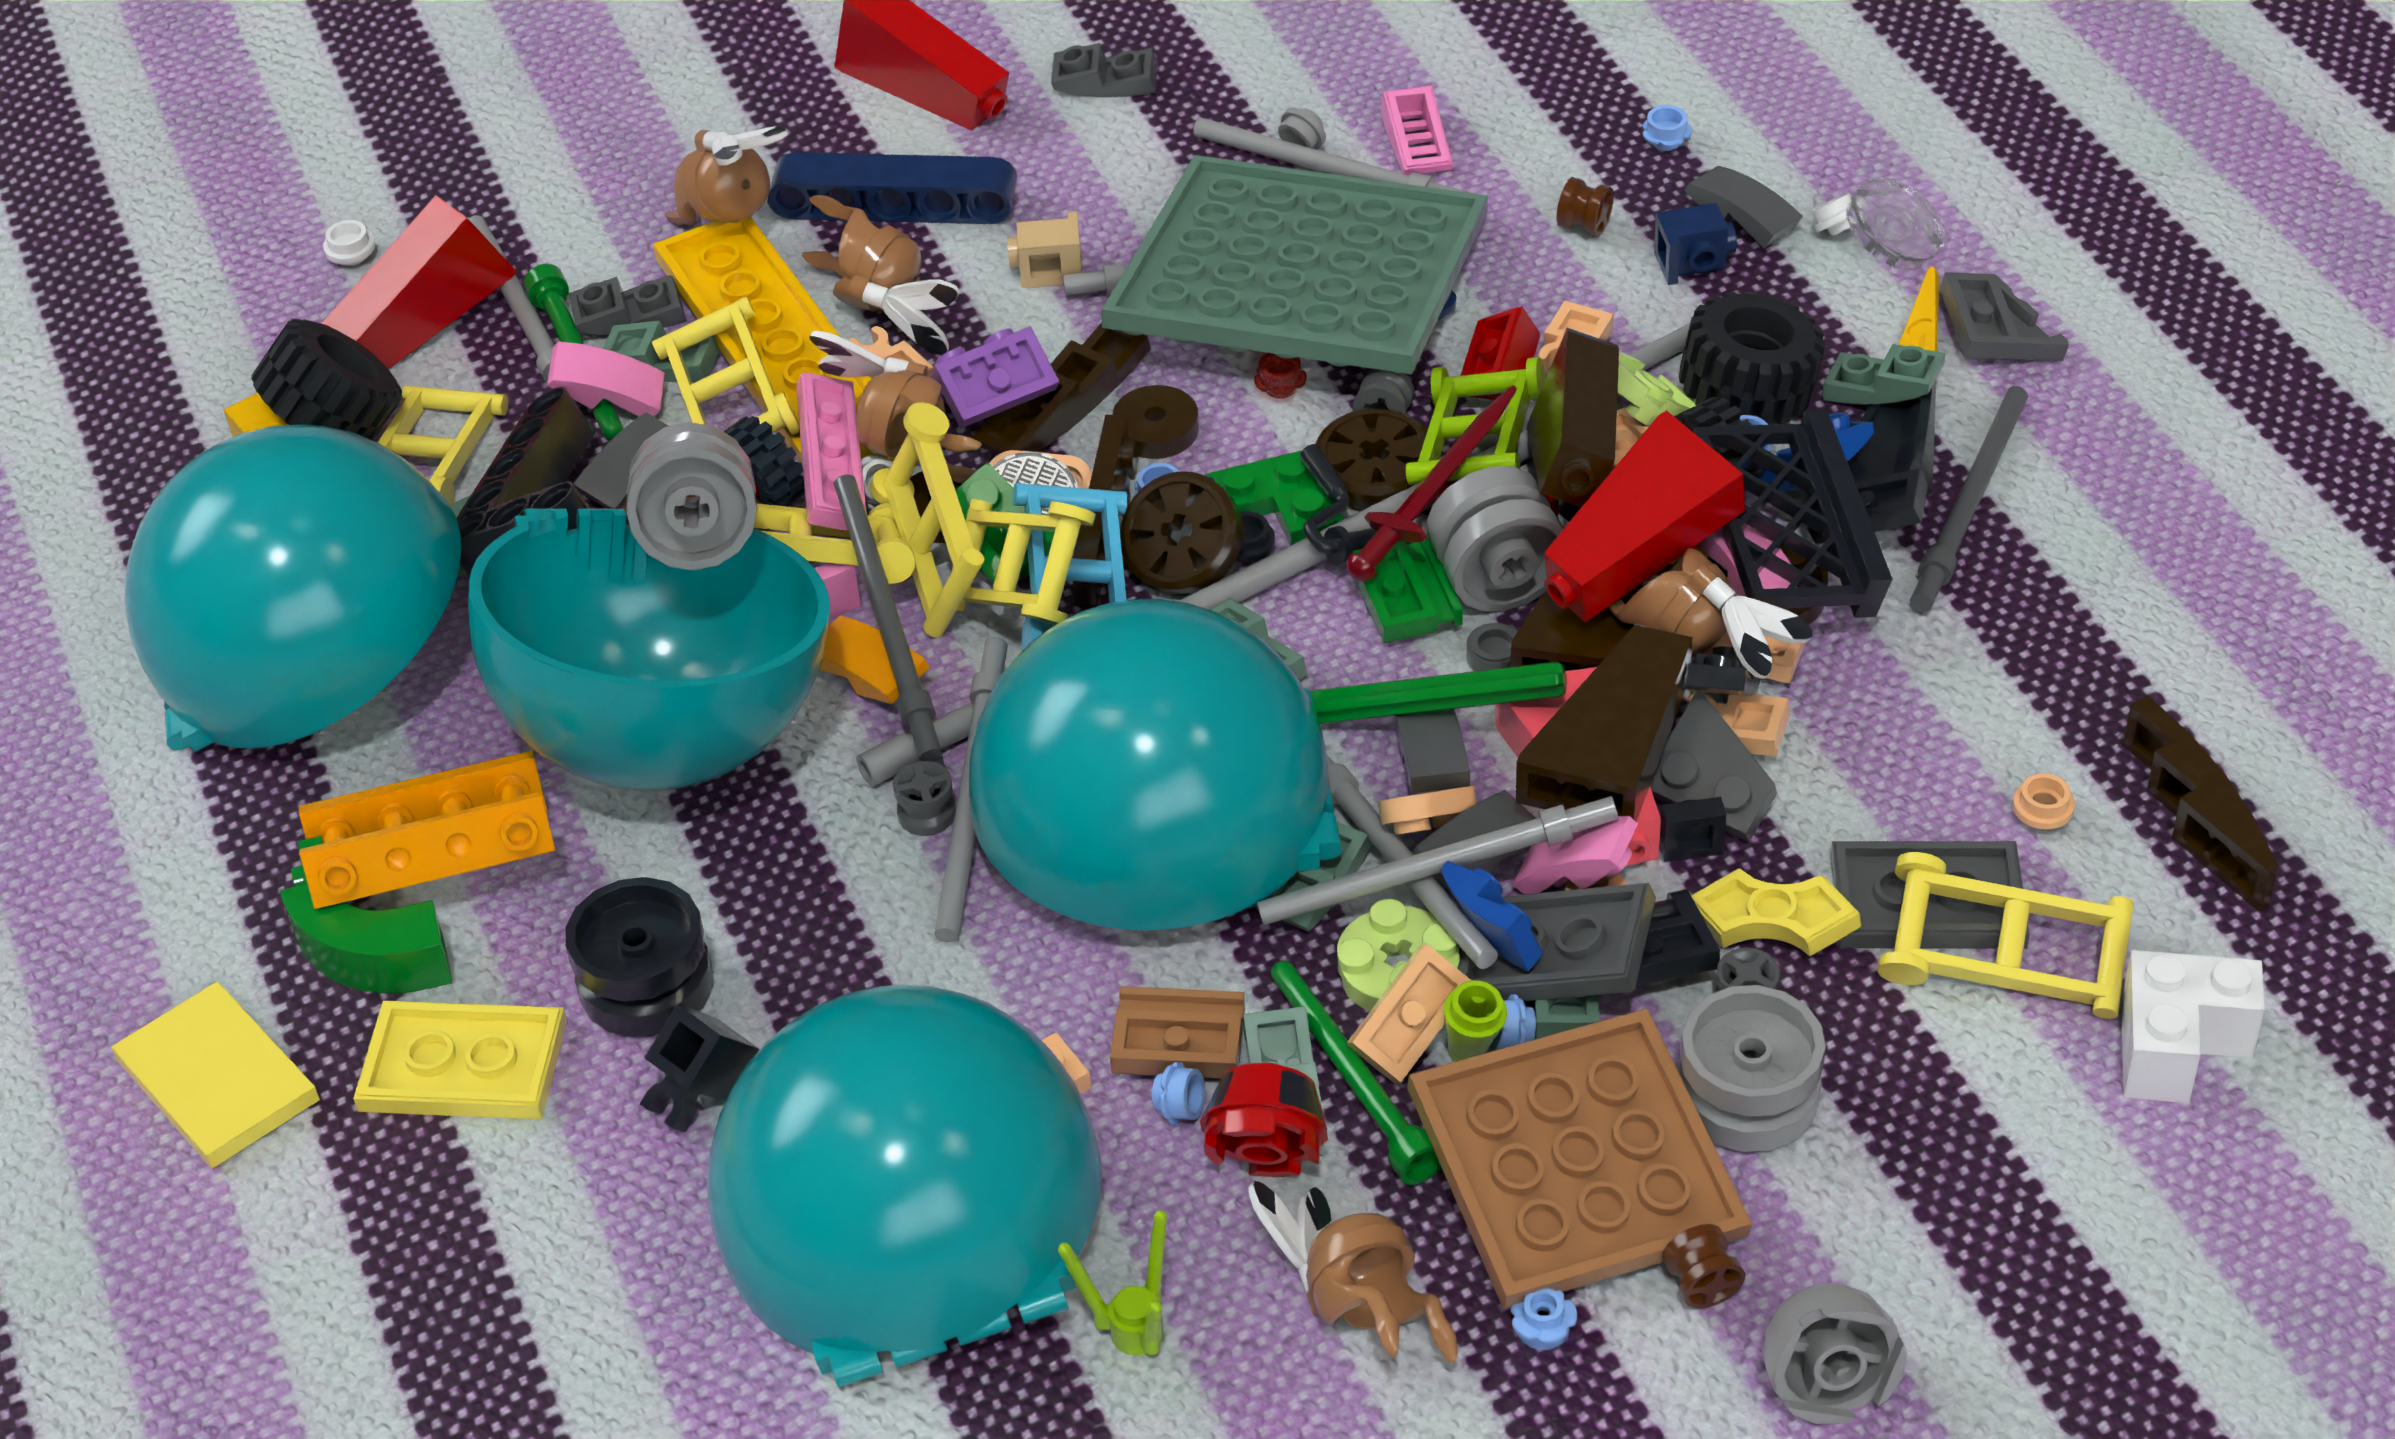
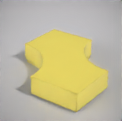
(1800, 913)

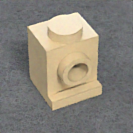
(1046, 250)

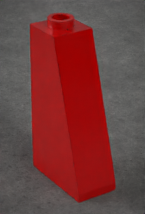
(919, 61)
(421, 284)
(1642, 518)

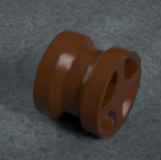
(1585, 206)
(1703, 1266)

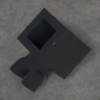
(698, 1059)

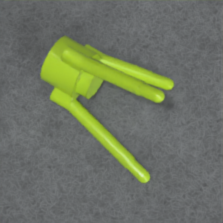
(1135, 1311)

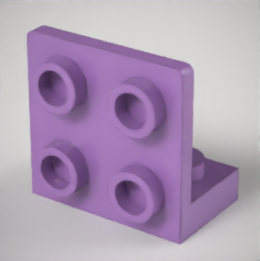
(994, 375)

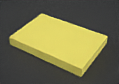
(461, 1060)
(215, 1074)

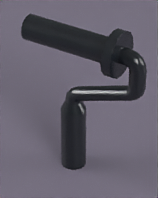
(1337, 541)

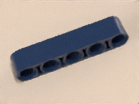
(895, 187)

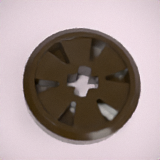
(1370, 436)
(1164, 508)

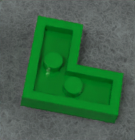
(1278, 487)

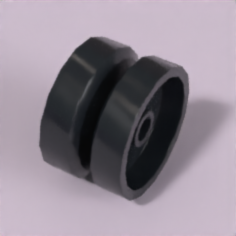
(638, 955)

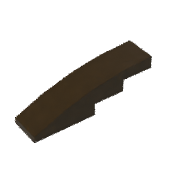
(1086, 378)
(2208, 810)

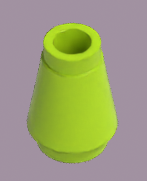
(1473, 1018)

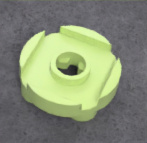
(1648, 394)
(1384, 932)

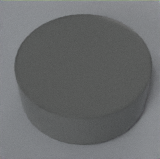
(1490, 646)

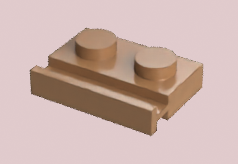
(1177, 1026)

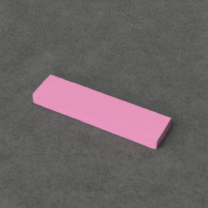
(827, 445)

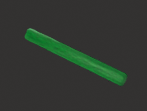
(1440, 692)

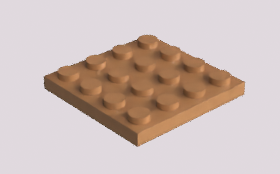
(1575, 1155)

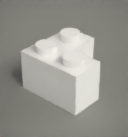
(2183, 1009)

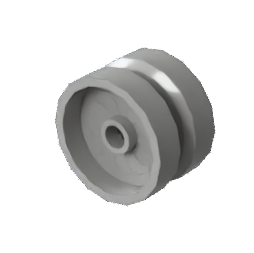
(697, 529)
(1494, 537)
(1753, 1066)

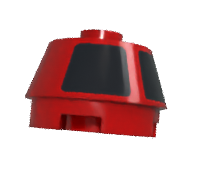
(1265, 1119)

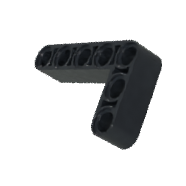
(528, 473)

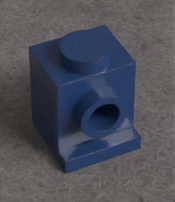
(1692, 241)

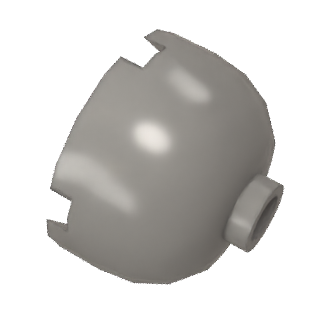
(1832, 1353)

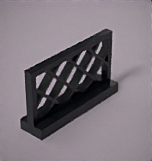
(1832, 510)

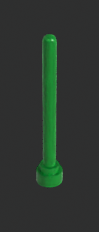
(549, 291)
(1408, 1145)

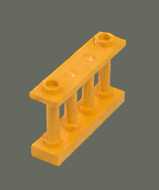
(425, 829)

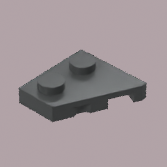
(1996, 322)
(1710, 761)

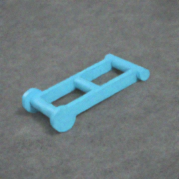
(1110, 571)

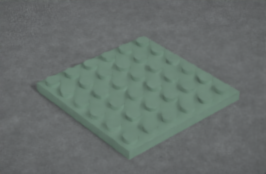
(1298, 264)

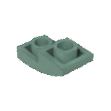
(1901, 376)

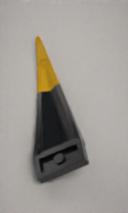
(1898, 459)

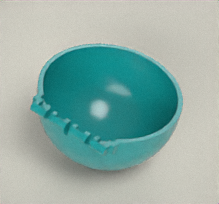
(285, 583)
(637, 663)
(1150, 769)
(901, 1177)

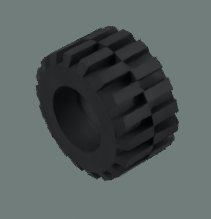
(1753, 354)
(326, 380)

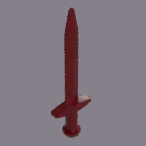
(1400, 525)

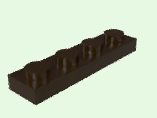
(1113, 459)

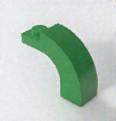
(368, 948)

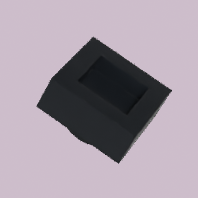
(1692, 829)

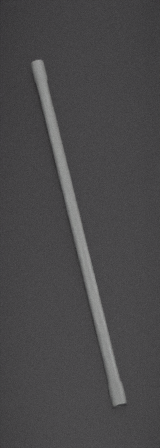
(891, 756)

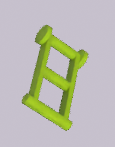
(1444, 426)

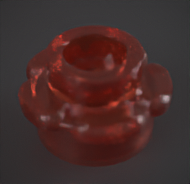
(1279, 375)

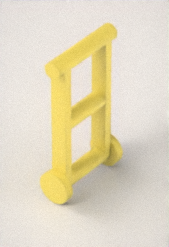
(780, 410)
(451, 451)
(892, 485)
(1063, 520)
(894, 552)
(1911, 965)

